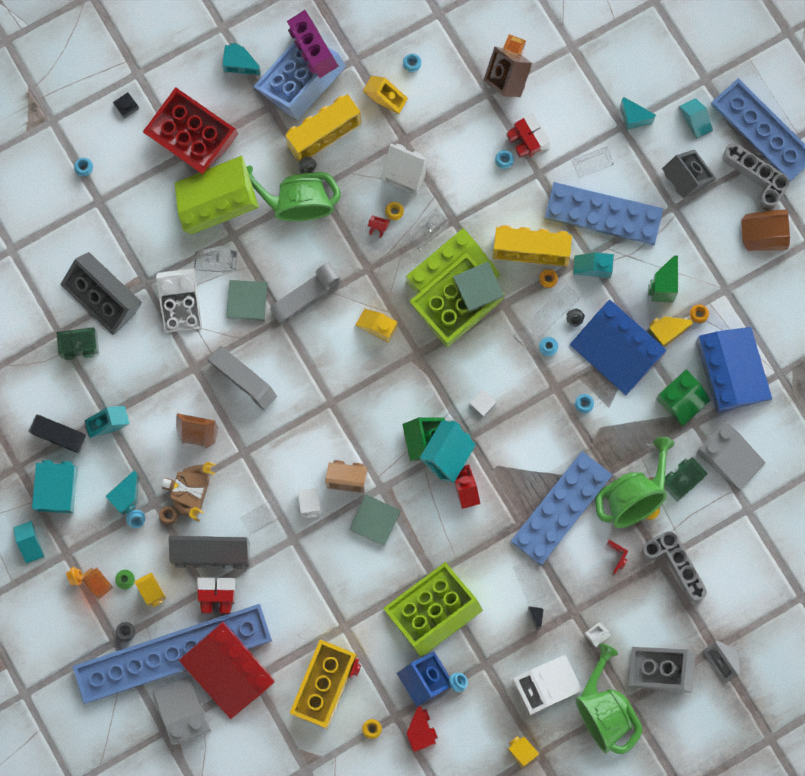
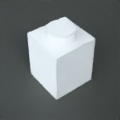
(309, 502)

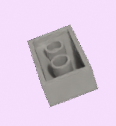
(731, 455)
(662, 669)
(181, 710)

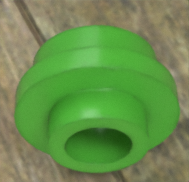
(129, 583)

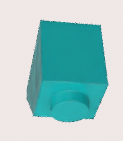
(238, 60)
(594, 265)
(107, 421)
(125, 494)

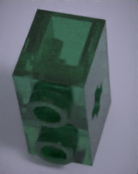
(68, 339)
(694, 474)

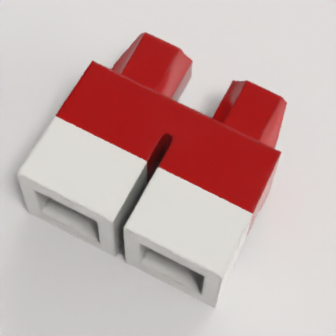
(530, 134)
(224, 597)

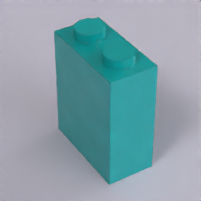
(448, 451)
(54, 487)

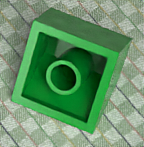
(665, 282)
(683, 397)
(419, 433)

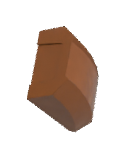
(766, 230)
(196, 430)

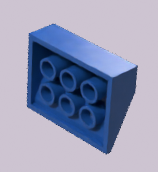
(618, 347)
(733, 368)

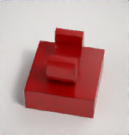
(378, 223)

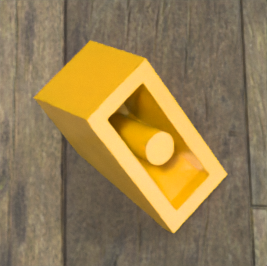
(385, 93)
(377, 324)
(668, 329)
(150, 590)
(522, 751)

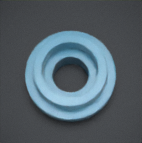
(412, 57)
(504, 154)
(80, 162)
(548, 352)
(584, 397)
(138, 522)
(458, 682)

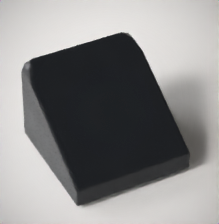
(536, 615)

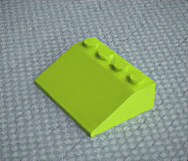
(215, 196)
(444, 258)
(443, 305)
(433, 609)

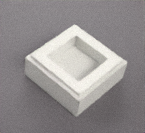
(483, 403)
(597, 634)

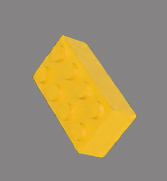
(323, 128)
(532, 246)
(323, 684)

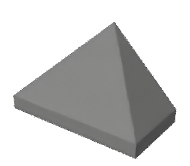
(724, 660)

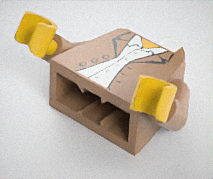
(189, 489)

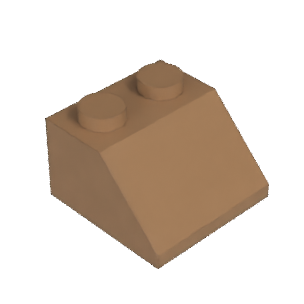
(346, 477)

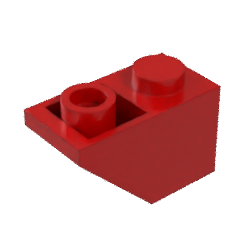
(467, 488)
(419, 732)

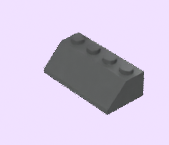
(100, 292)
(209, 551)

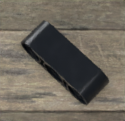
(57, 433)

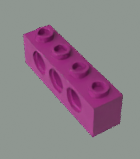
(312, 44)

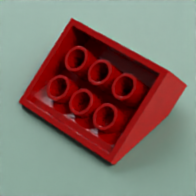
(190, 131)
(227, 670)

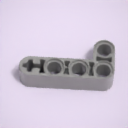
(753, 173)
(307, 294)
(243, 377)
(678, 568)

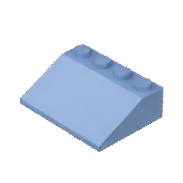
(292, 84)

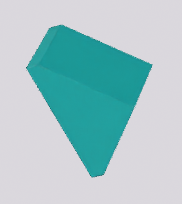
(635, 115)
(696, 117)
(28, 542)

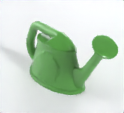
(300, 196)
(633, 494)
(607, 713)

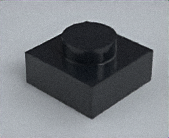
(126, 105)

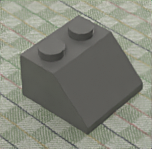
(688, 173)

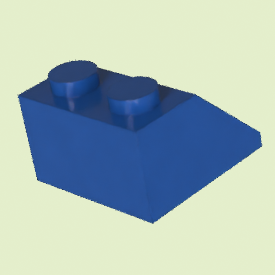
(424, 678)

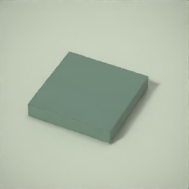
(478, 286)
(246, 300)
(375, 520)

